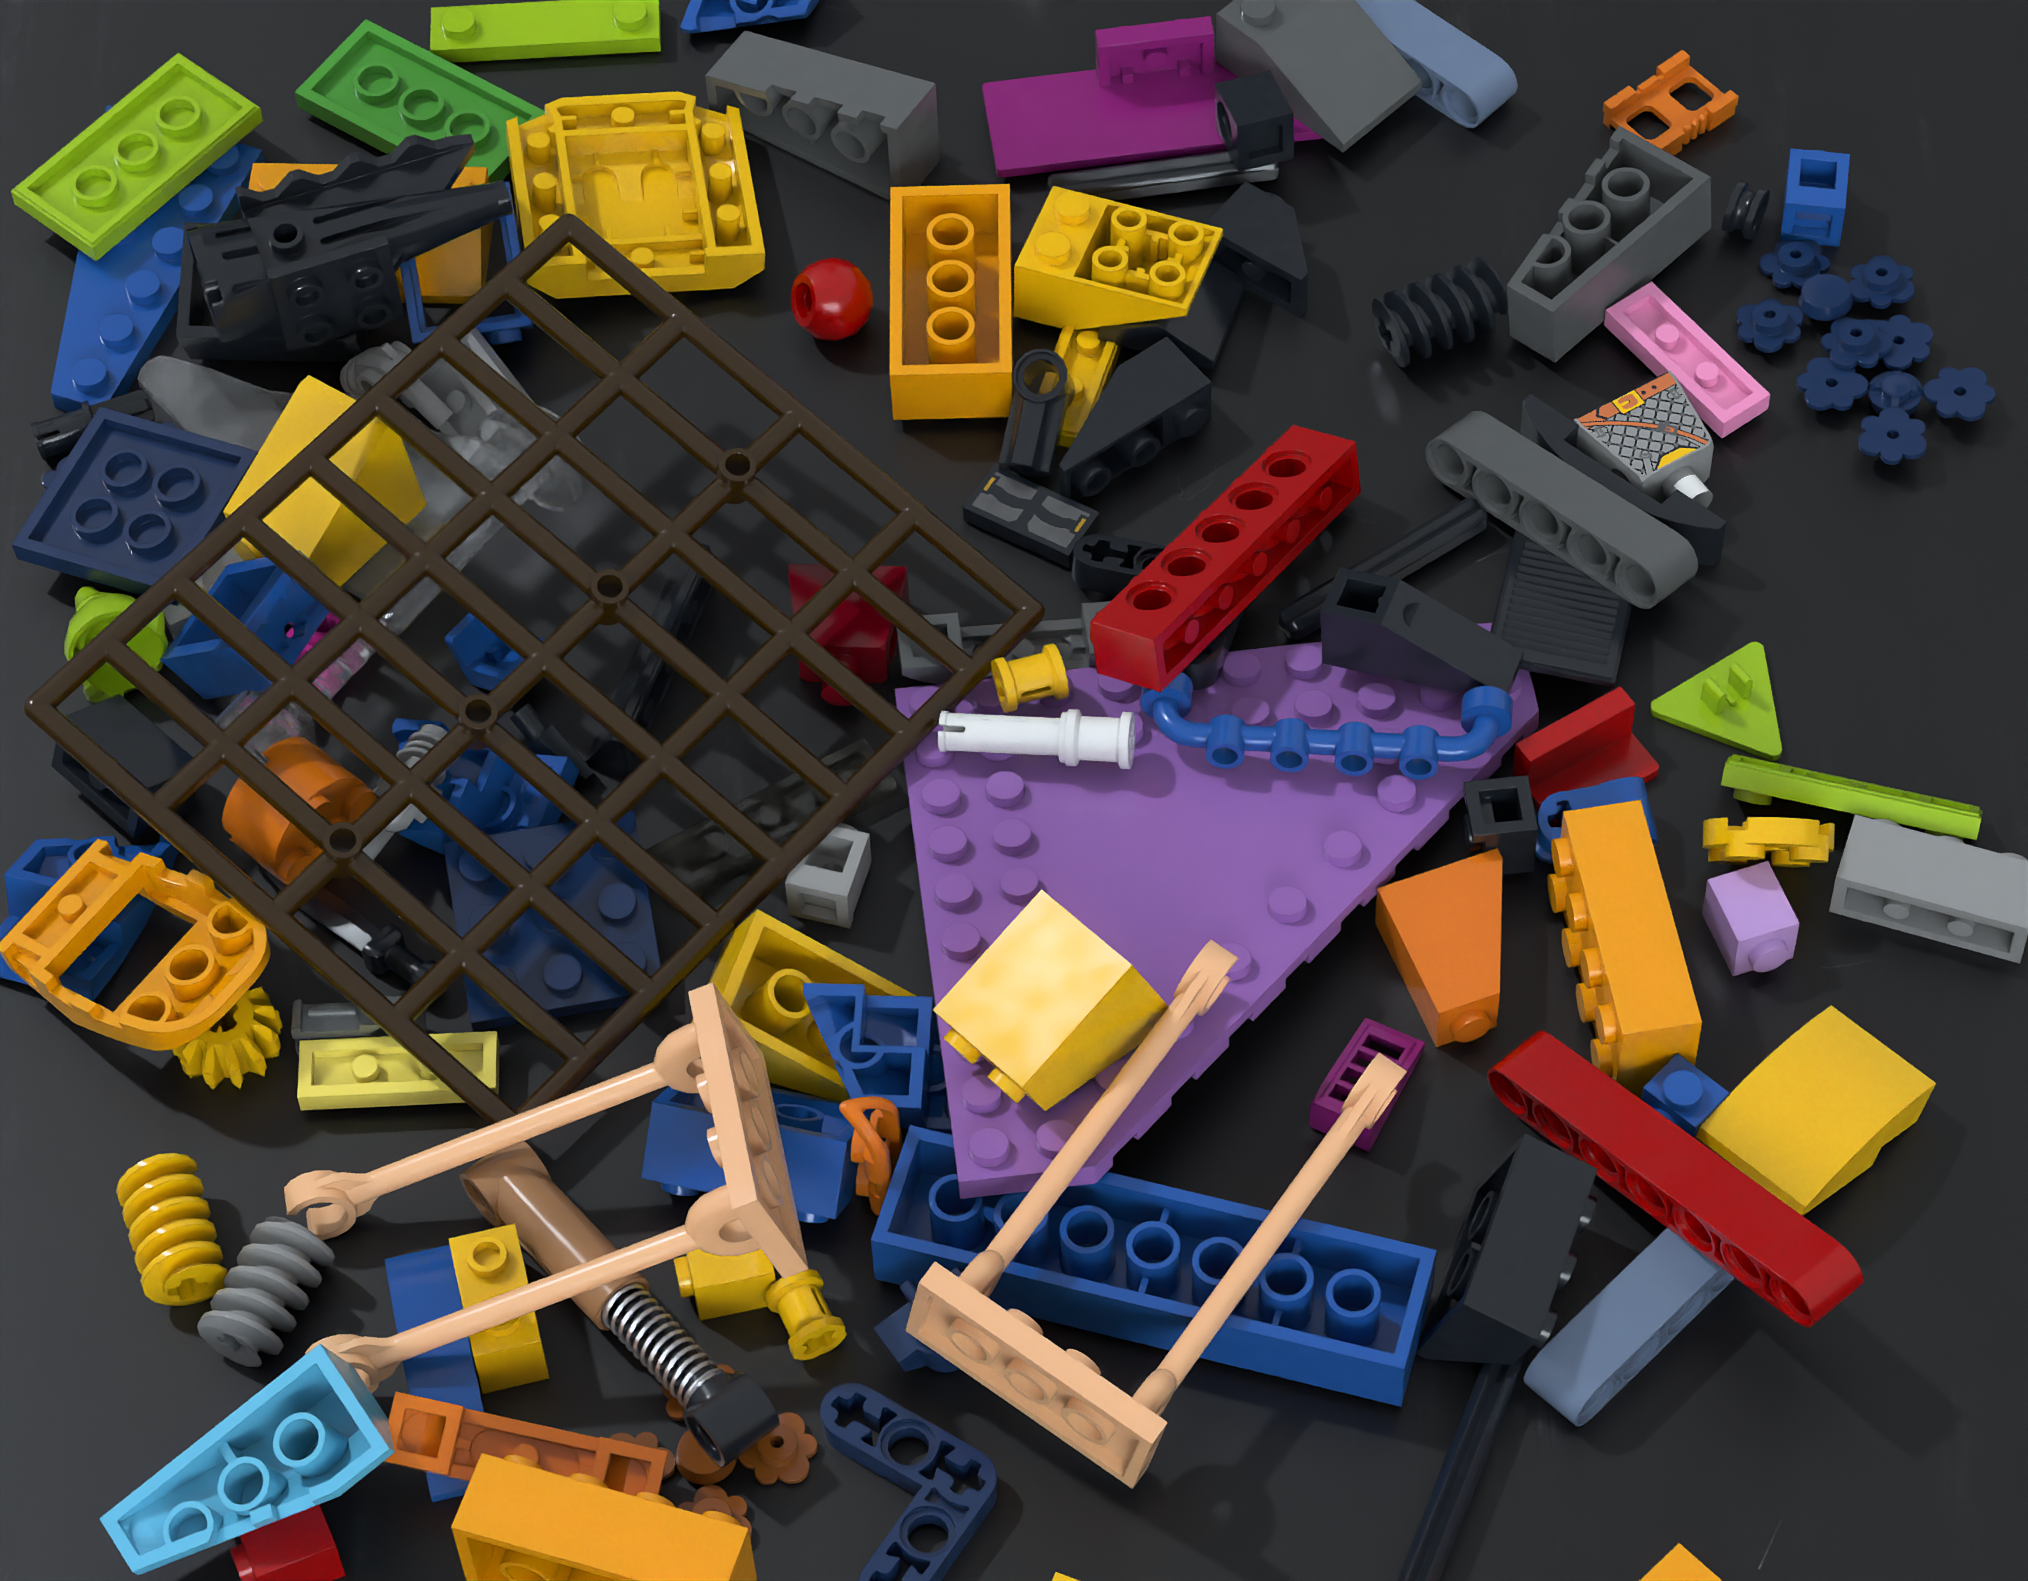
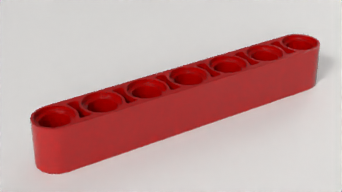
(1676, 1179)

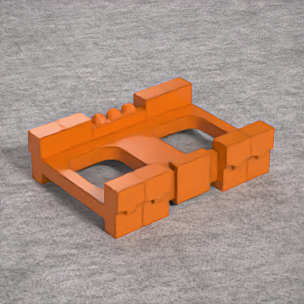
(1655, 97)

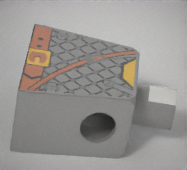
(1651, 440)

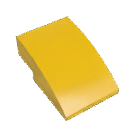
(1817, 1111)

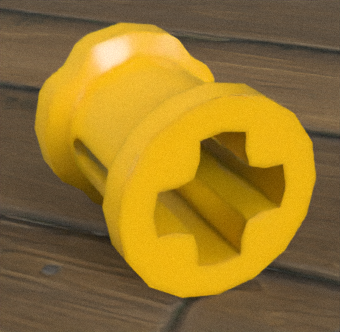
(1030, 678)
(805, 1314)

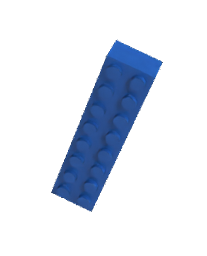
(1147, 1256)

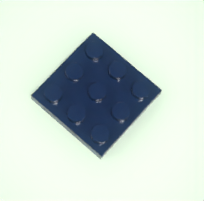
(131, 501)
(536, 952)

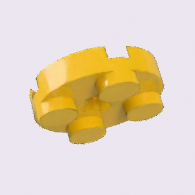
(1788, 840)

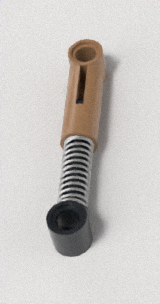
(721, 1408)

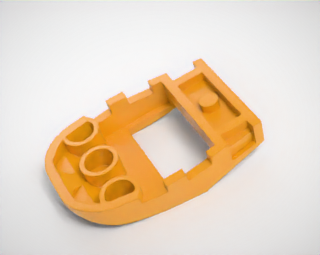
(187, 987)

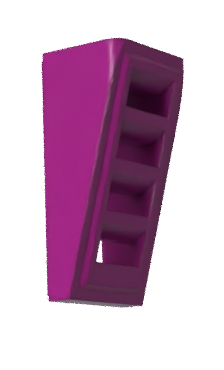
(1326, 1104)

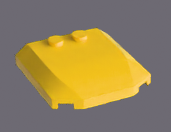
(649, 179)

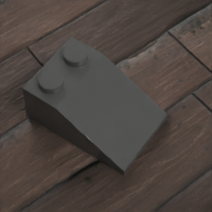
(1325, 59)

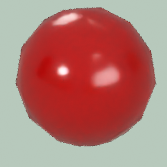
(832, 299)

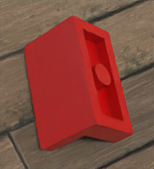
(1584, 750)

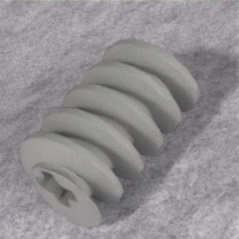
(262, 1288)

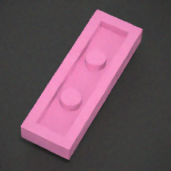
(1671, 341)

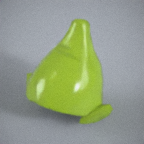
(93, 614)

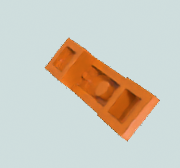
(450, 1440)

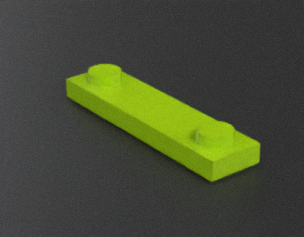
(545, 29)
(1759, 780)

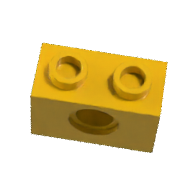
(486, 1267)

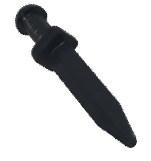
(380, 947)

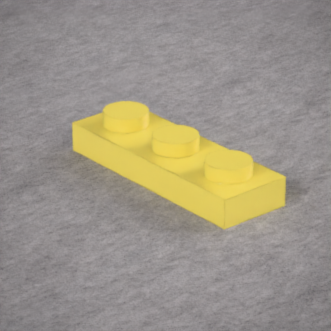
(384, 1074)

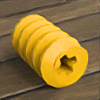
(171, 1230)

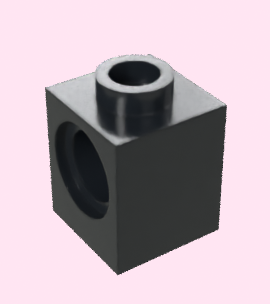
(1254, 121)

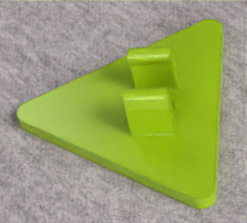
(1728, 704)

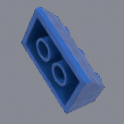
(813, 1140)

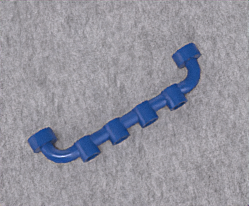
(1484, 716)

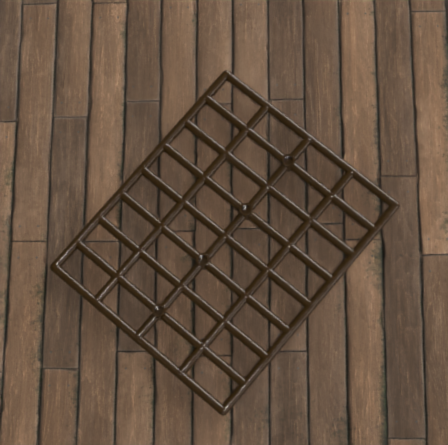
(479, 713)

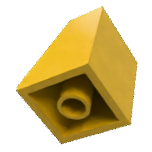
(311, 515)
(1048, 1006)

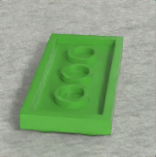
(393, 89)

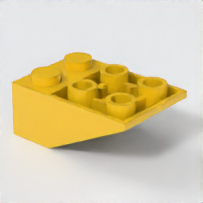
(1109, 263)

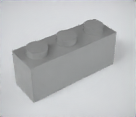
(1934, 888)

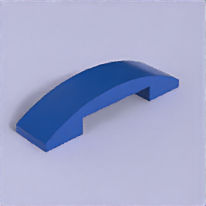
(423, 1290)

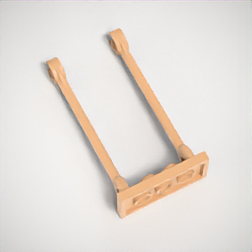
(732, 1220)
(1066, 1387)

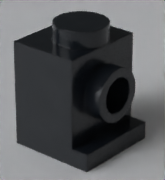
(1501, 818)

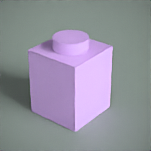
(1750, 919)

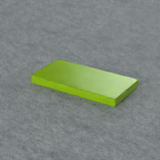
(137, 156)

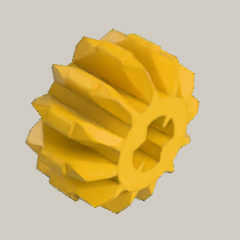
(235, 1042)

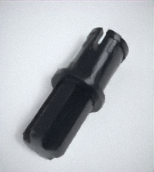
(73, 424)

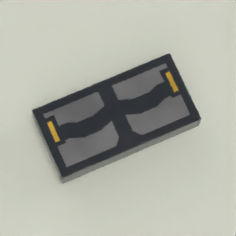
(1029, 515)

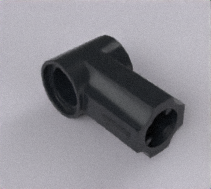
(1034, 418)

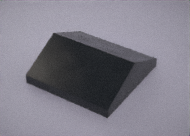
(1201, 331)

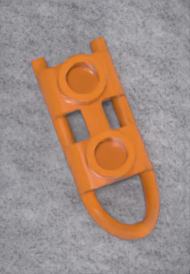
(875, 1157)

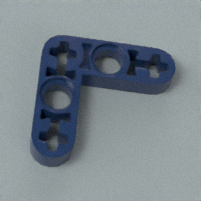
(933, 1500)

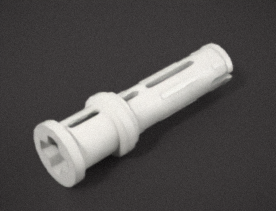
(1069, 737)

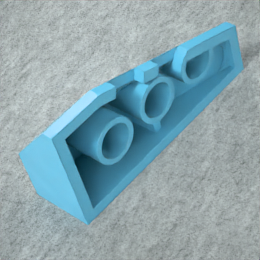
(269, 1459)

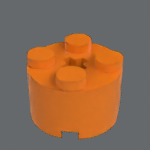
(315, 777)

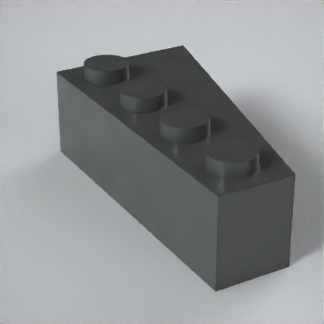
(831, 111)
(1608, 242)

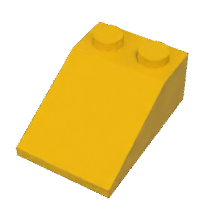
(763, 982)

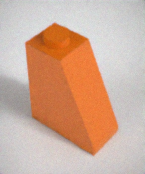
(1448, 943)

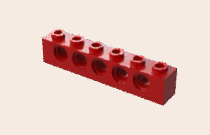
(1225, 558)

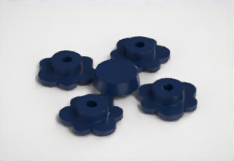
(1825, 299)
(1897, 393)

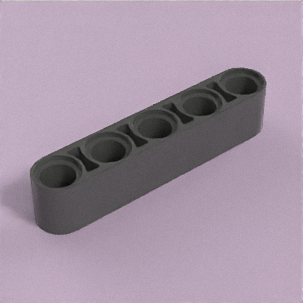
(1562, 509)

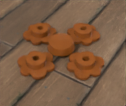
(770, 1463)

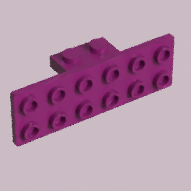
(1139, 104)

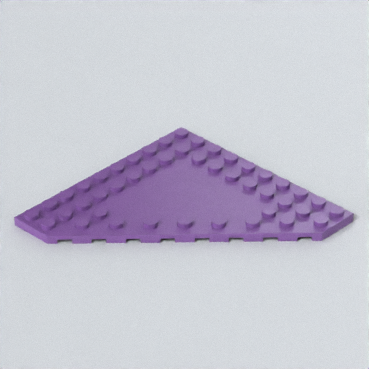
(1166, 864)

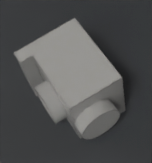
(830, 878)

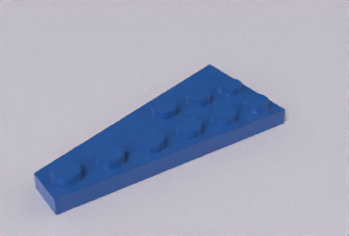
(132, 291)

